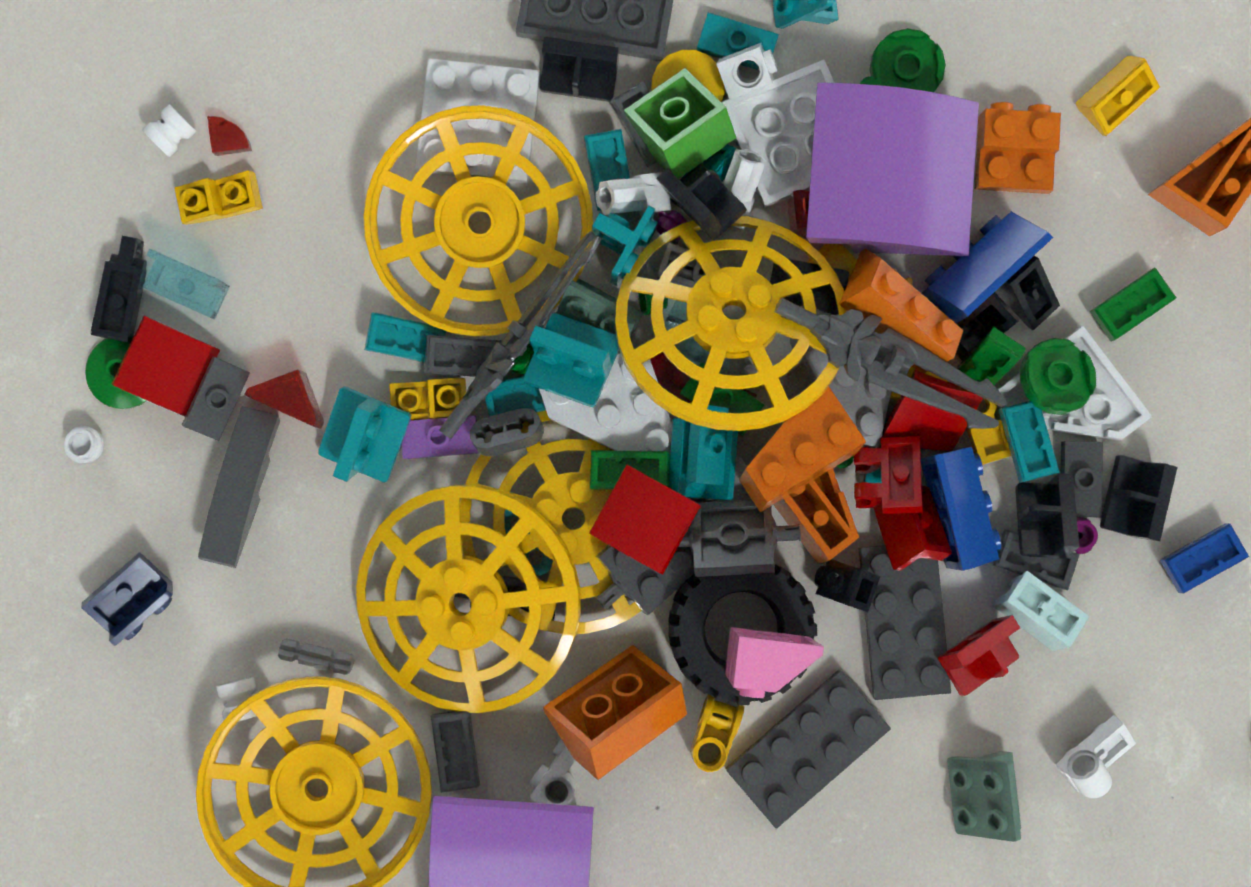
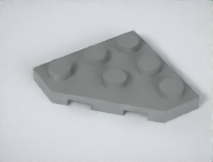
(861, 399)

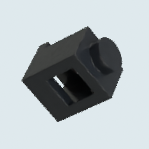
(846, 584)

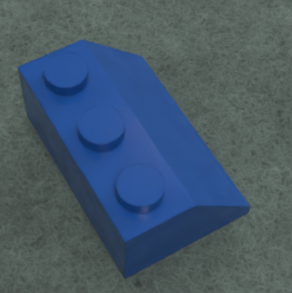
(990, 263)
(962, 507)

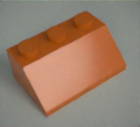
(883, 292)
(616, 711)

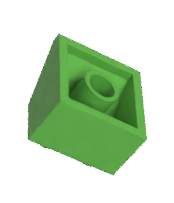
(681, 123)

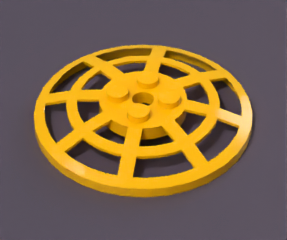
(460, 203)
(726, 336)
(551, 501)
(485, 590)
(289, 789)

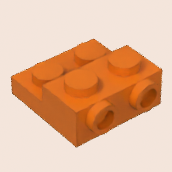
(1017, 148)

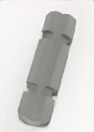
(316, 656)

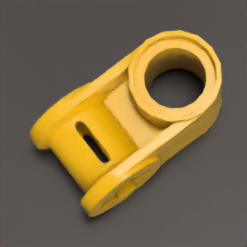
(716, 730)

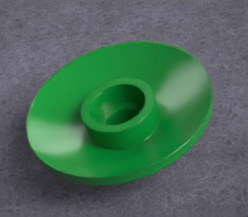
(100, 375)

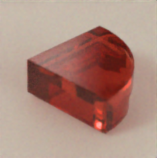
(226, 137)

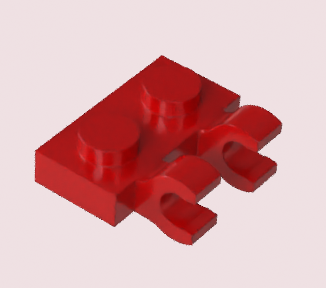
(900, 472)

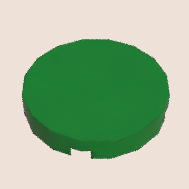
(908, 61)
(1057, 376)

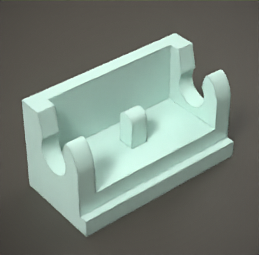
(1041, 611)

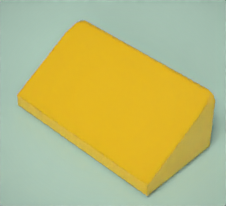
(1118, 94)

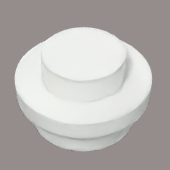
(83, 444)

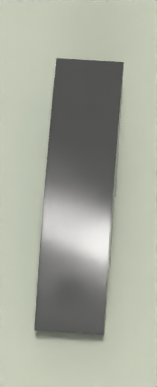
(238, 487)

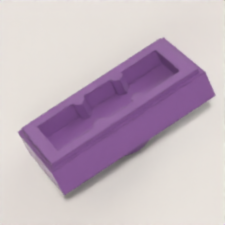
(426, 440)

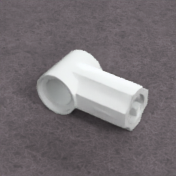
(744, 177)
(632, 195)

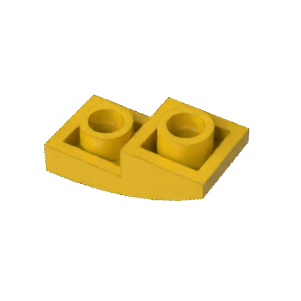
(218, 198)
(428, 398)

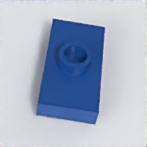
(1204, 558)

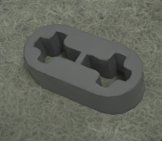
(507, 432)

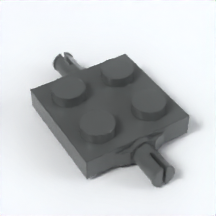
(735, 538)
(640, 582)

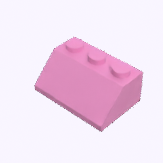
(767, 660)

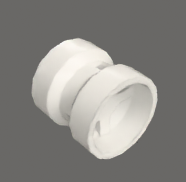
(169, 130)
(235, 693)

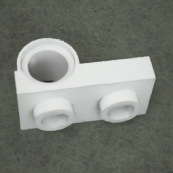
(1096, 754)
(555, 772)

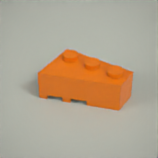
(1213, 184)
(802, 451)
(822, 517)

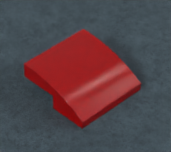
(164, 366)
(935, 426)
(644, 519)

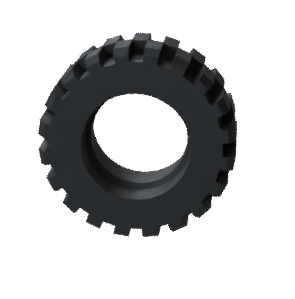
(689, 617)

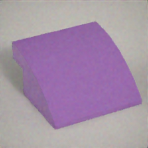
(892, 170)
(509, 844)

